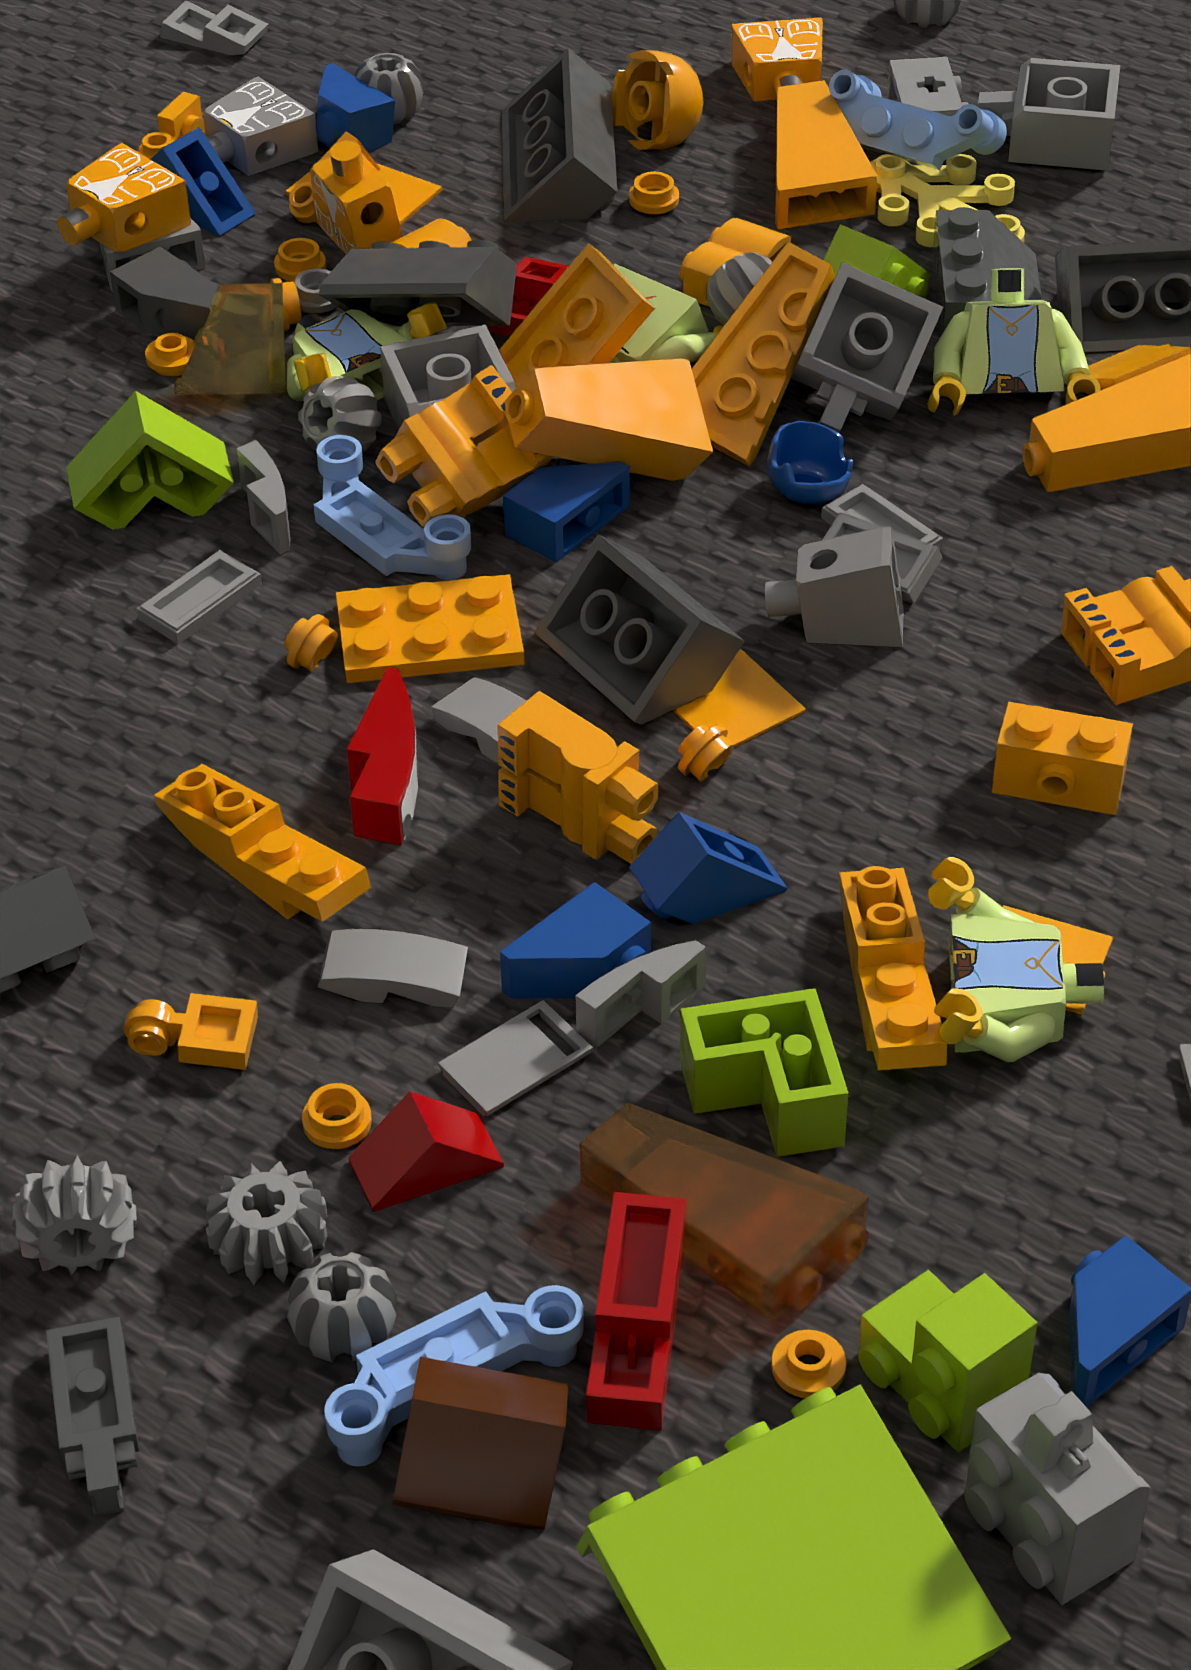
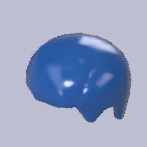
(808, 454)

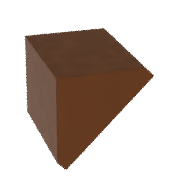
(482, 1444)

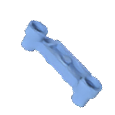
(910, 130)
(376, 527)
(469, 1334)

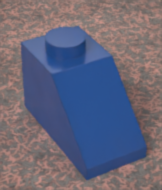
(353, 107)
(211, 191)
(565, 505)
(702, 872)
(574, 946)
(1120, 1315)

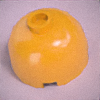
(661, 91)

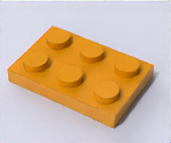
(578, 320)
(429, 628)

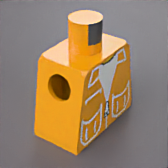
(776, 54)
(352, 189)
(124, 201)

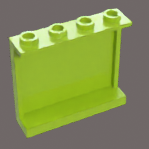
(795, 1555)

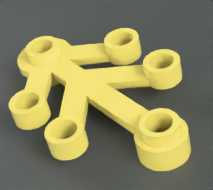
(899, 176)

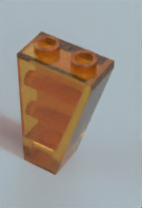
(749, 1217)

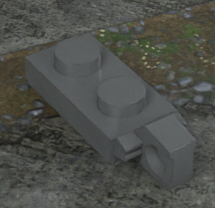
(94, 1407)

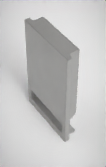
(512, 1059)

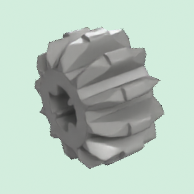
(74, 1215)
(266, 1222)

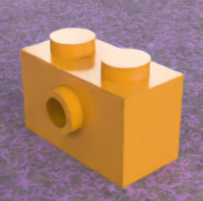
(1050, 743)

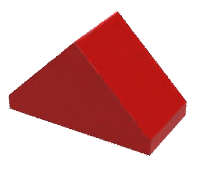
(422, 1150)

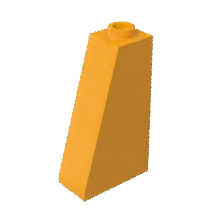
(818, 160)
(614, 413)
(1116, 431)

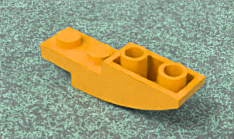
(254, 845)
(890, 969)

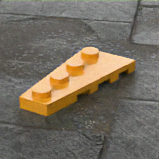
(757, 351)

